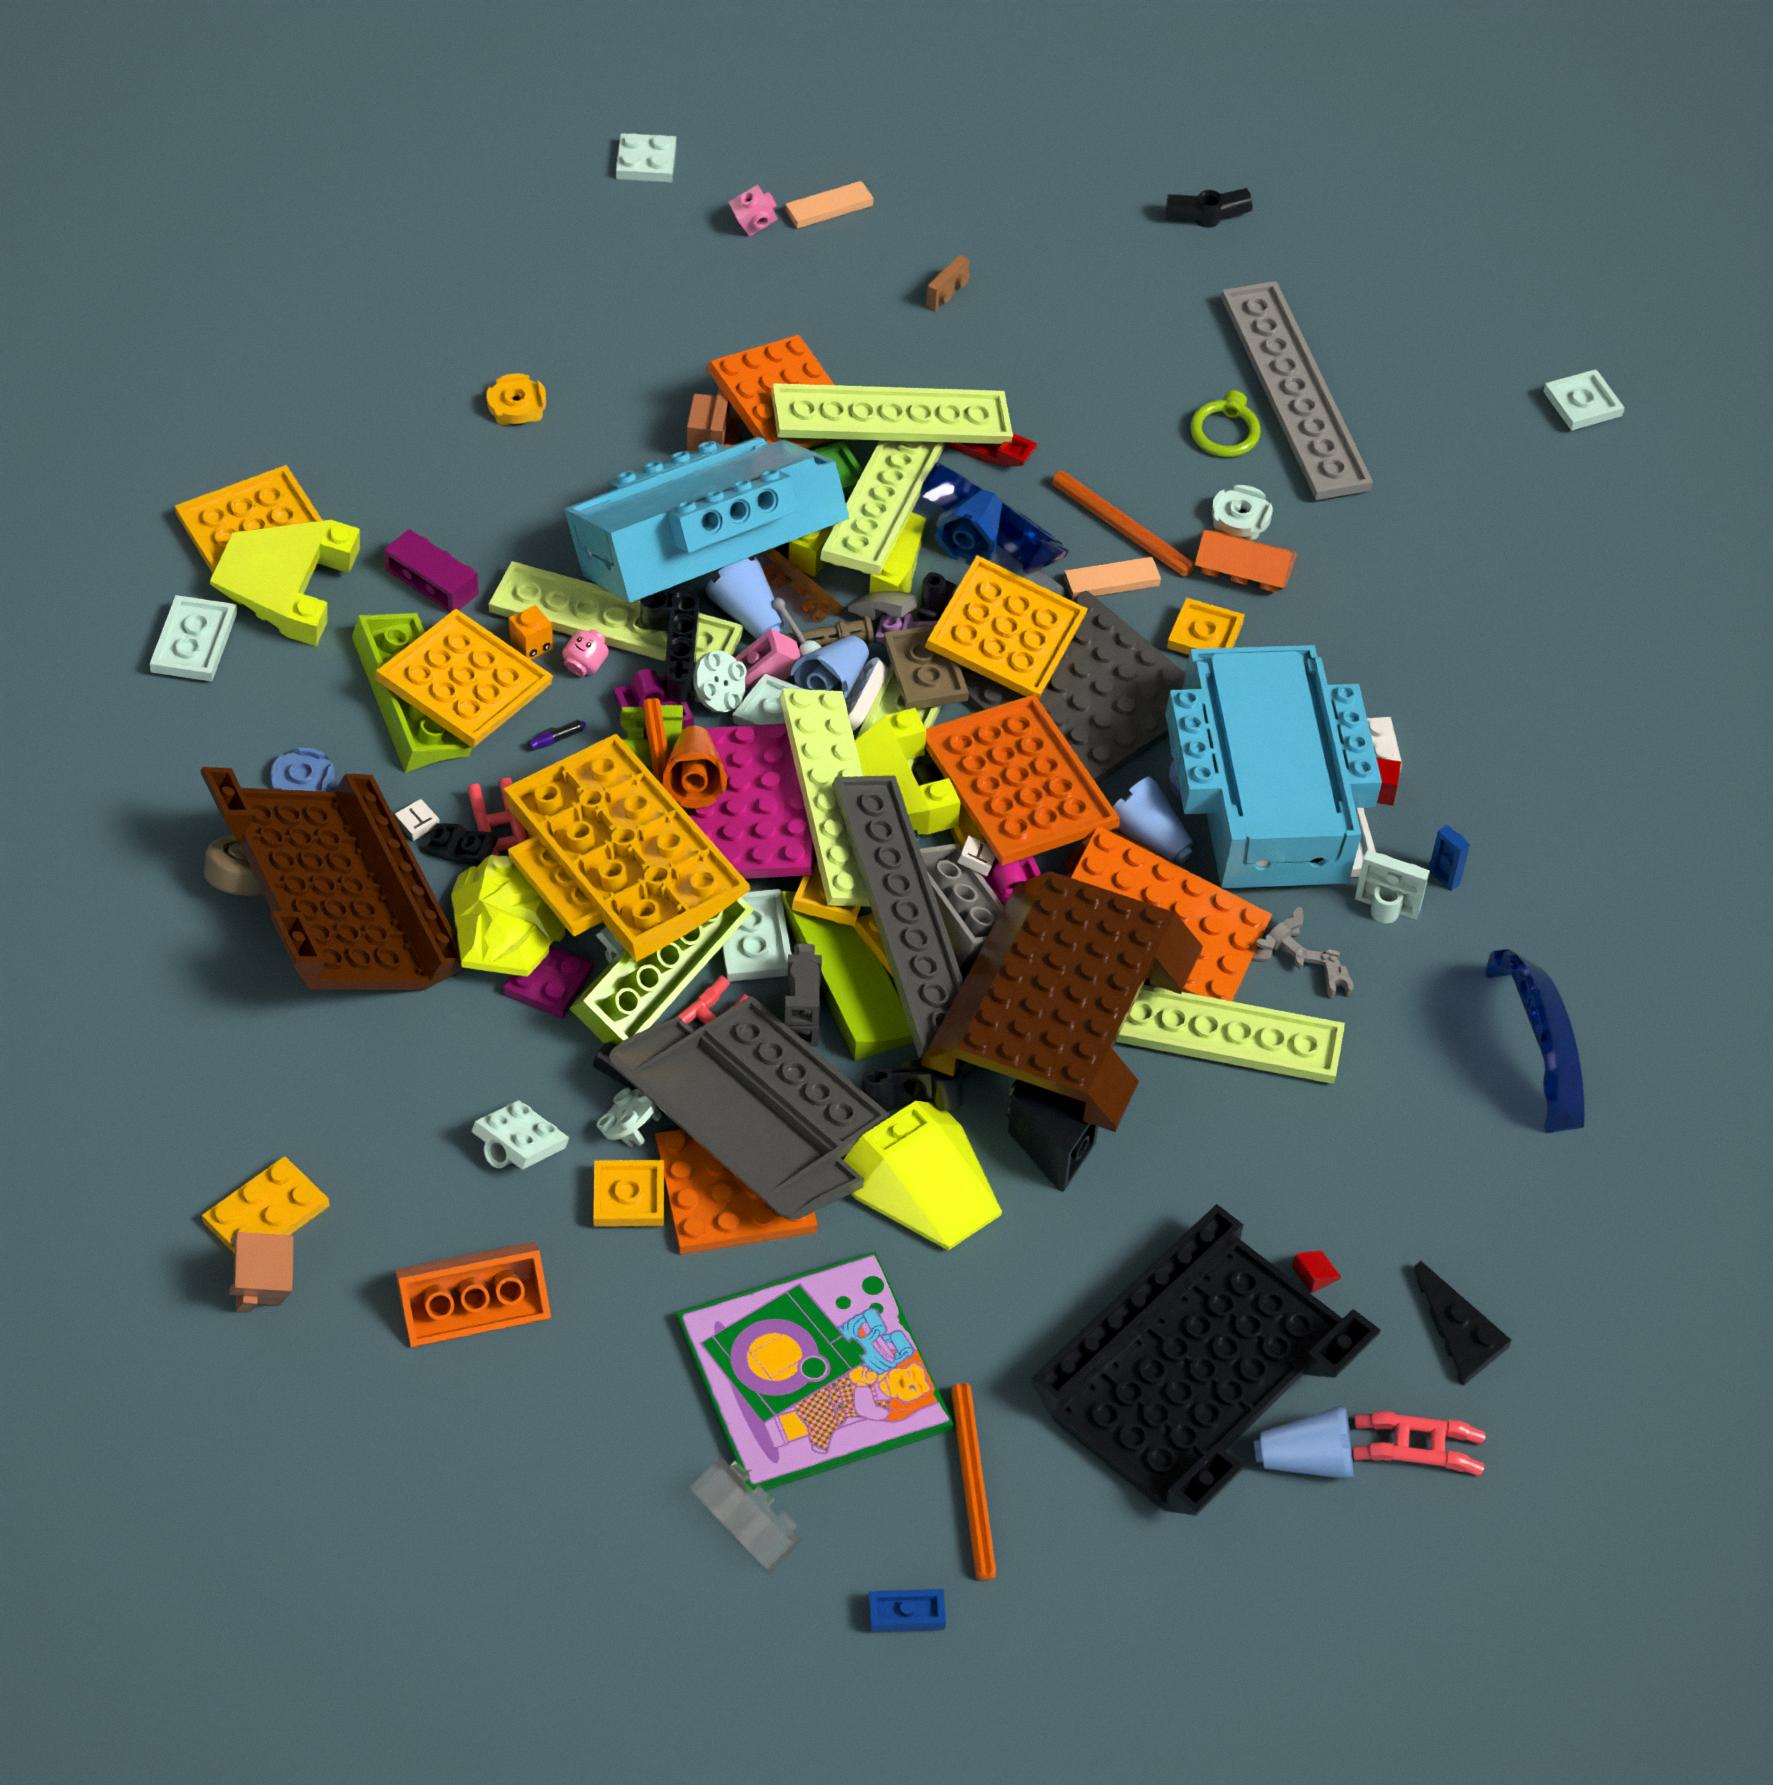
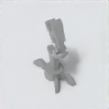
(1281, 937)

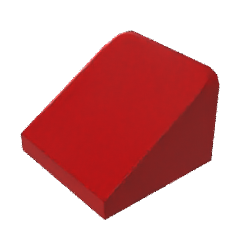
(1315, 1270)

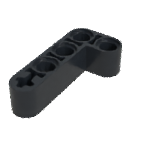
(679, 615)

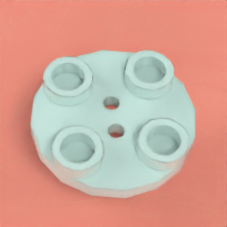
(727, 689)
(627, 1115)

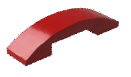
(1007, 454)

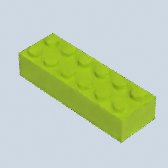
(635, 994)

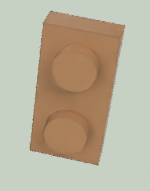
(947, 283)

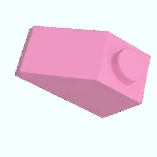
(769, 655)

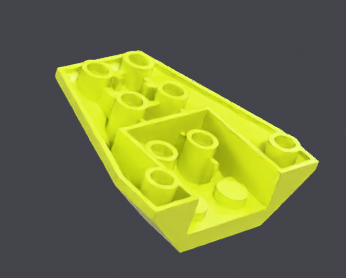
(924, 1175)

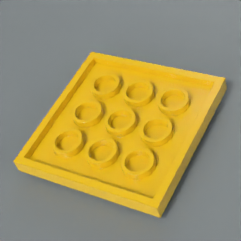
(251, 504)
(1006, 628)
(464, 678)

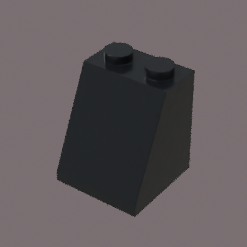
(1050, 1130)

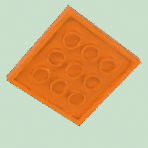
(748, 381)
(712, 1205)

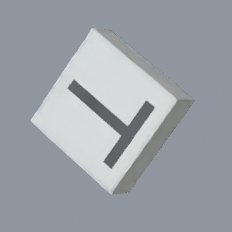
(416, 819)
(976, 855)

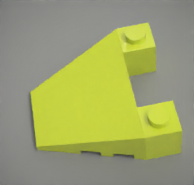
(273, 567)
(897, 571)
(885, 752)

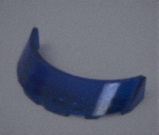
(1016, 532)
(1554, 1036)

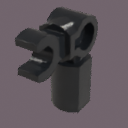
(935, 596)

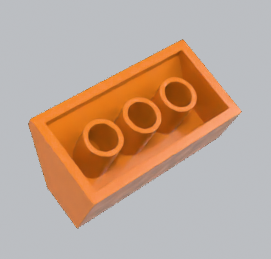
(473, 1294)

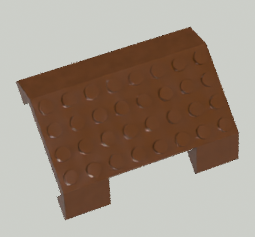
(340, 884)
(1059, 990)

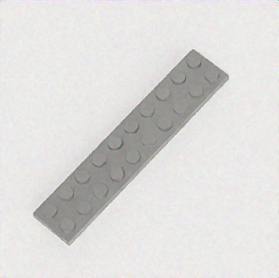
(1297, 391)

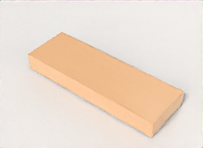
(829, 204)
(1113, 577)

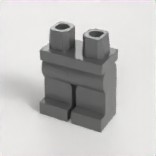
(803, 993)

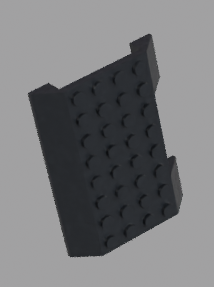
(1193, 1363)

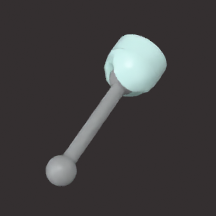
(806, 646)

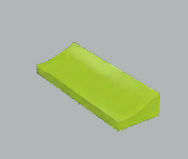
(414, 735)
(852, 984)

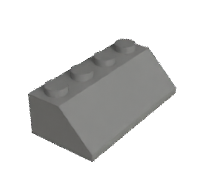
(964, 902)

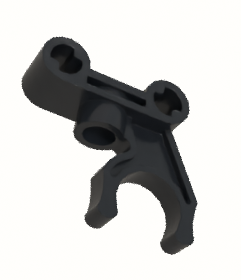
(893, 1085)

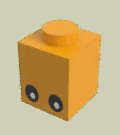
(531, 632)

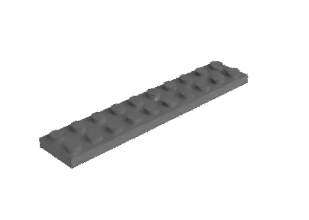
(901, 901)

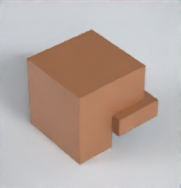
(712, 421)
(261, 1269)

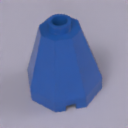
(970, 527)

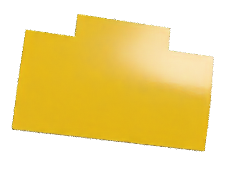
(618, 850)

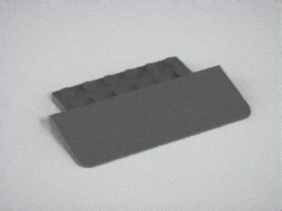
(756, 1103)

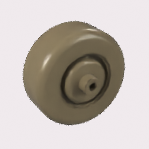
(228, 868)

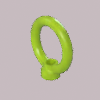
(1232, 406)

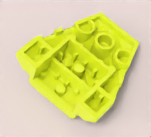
(502, 919)

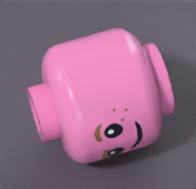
(585, 652)

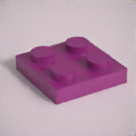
(552, 983)

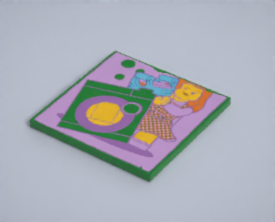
(813, 1372)

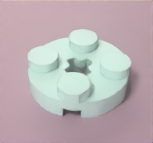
(1238, 524)

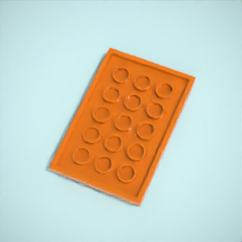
(1019, 779)
(1216, 917)

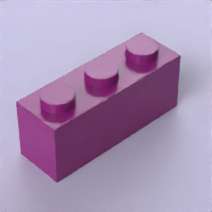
(431, 571)

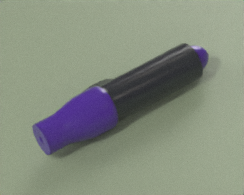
(554, 735)

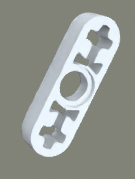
(865, 691)

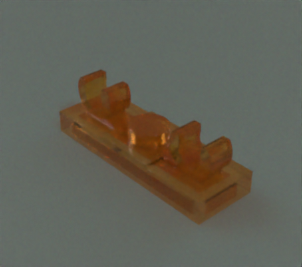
(801, 584)

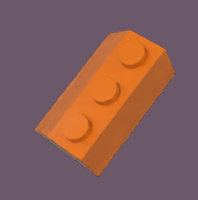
(1245, 560)

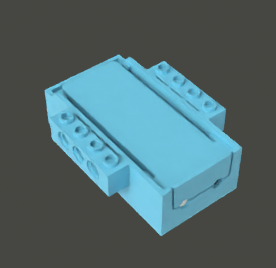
(702, 513)
(1273, 763)

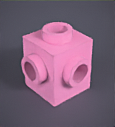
(754, 210)

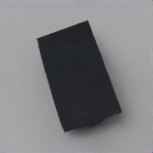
(459, 845)

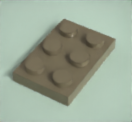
(923, 675)

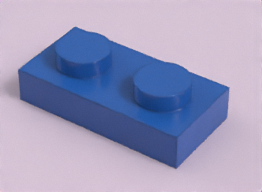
(1449, 857)
(907, 1610)

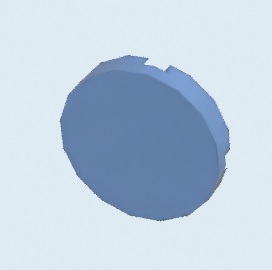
(303, 770)

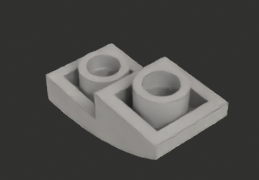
(890, 602)

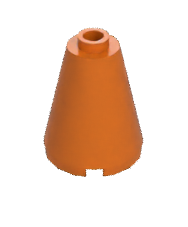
(694, 770)

